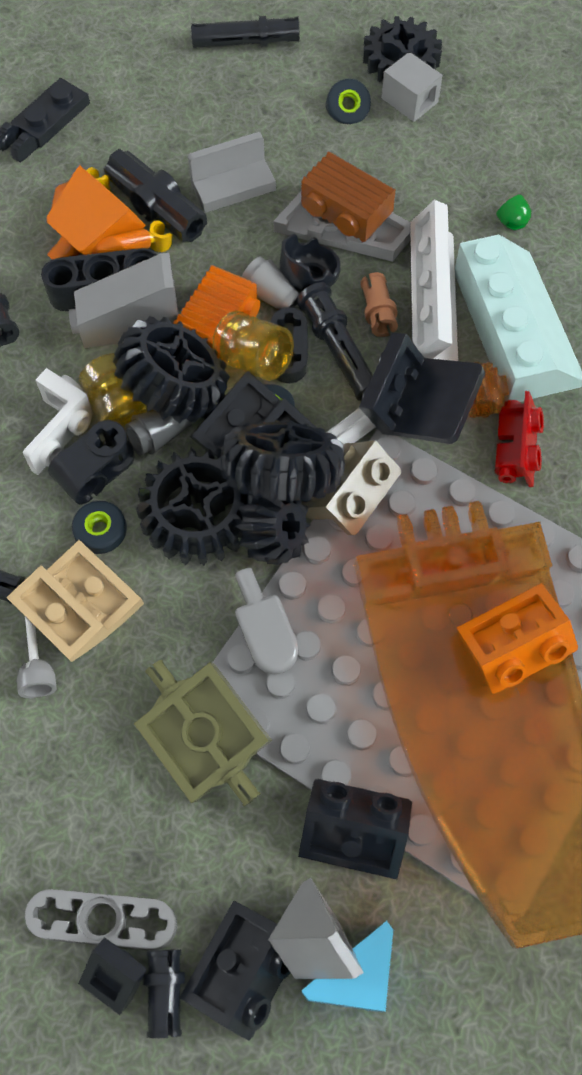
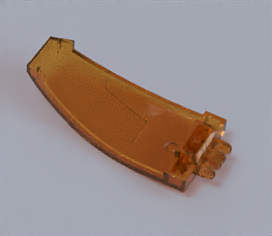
(489, 765)

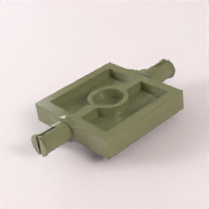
(202, 732)

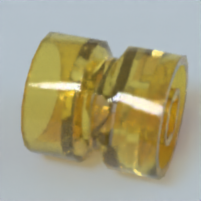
(253, 345)
(105, 392)

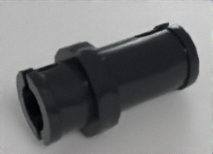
(164, 993)

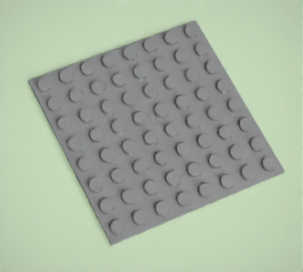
(331, 707)

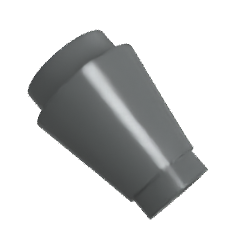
(150, 432)

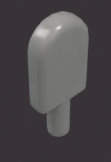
(265, 627)

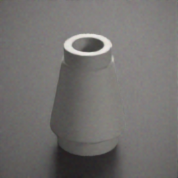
(271, 284)

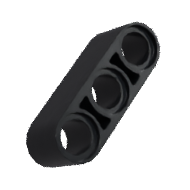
(71, 273)

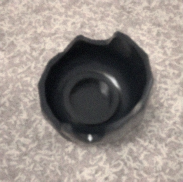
(308, 263)

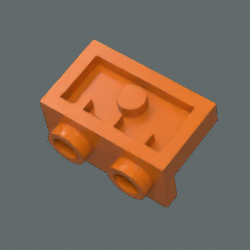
(519, 638)

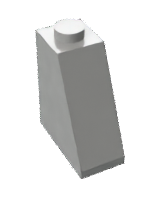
(116, 302)

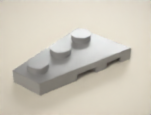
(384, 243)

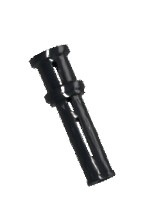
(331, 327)

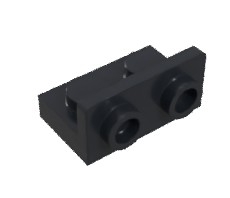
(356, 828)
(238, 973)

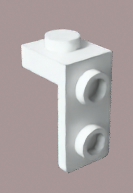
(71, 420)

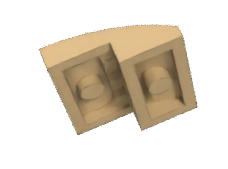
(75, 601)

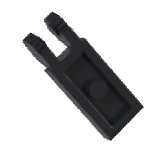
(42, 119)

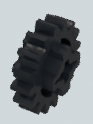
(395, 40)

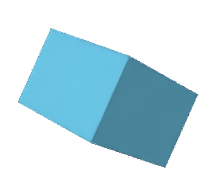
(369, 988)

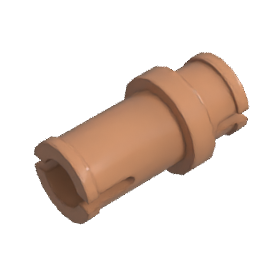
(380, 308)

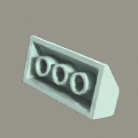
(516, 318)

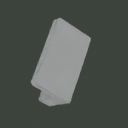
(230, 172)

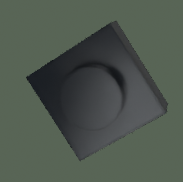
(112, 975)

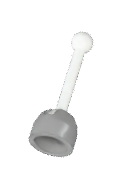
(36, 676)

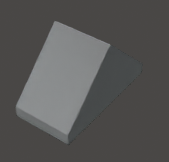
(313, 939)

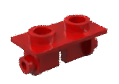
(522, 455)

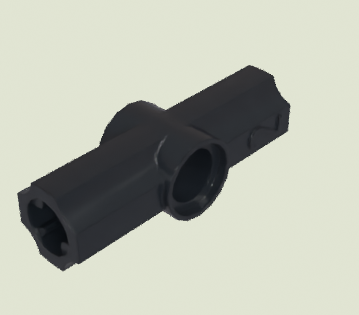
(155, 195)

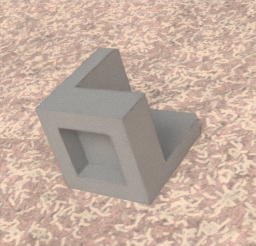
(411, 86)

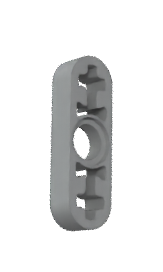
(65, 901)

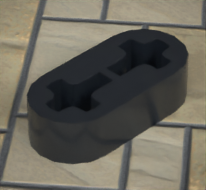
(300, 340)

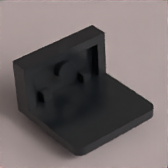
(420, 394)

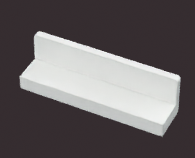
(433, 284)

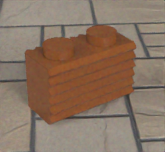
(346, 197)

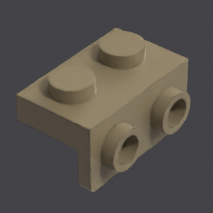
(365, 482)

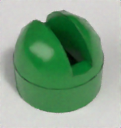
(515, 213)

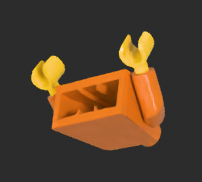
(97, 221)

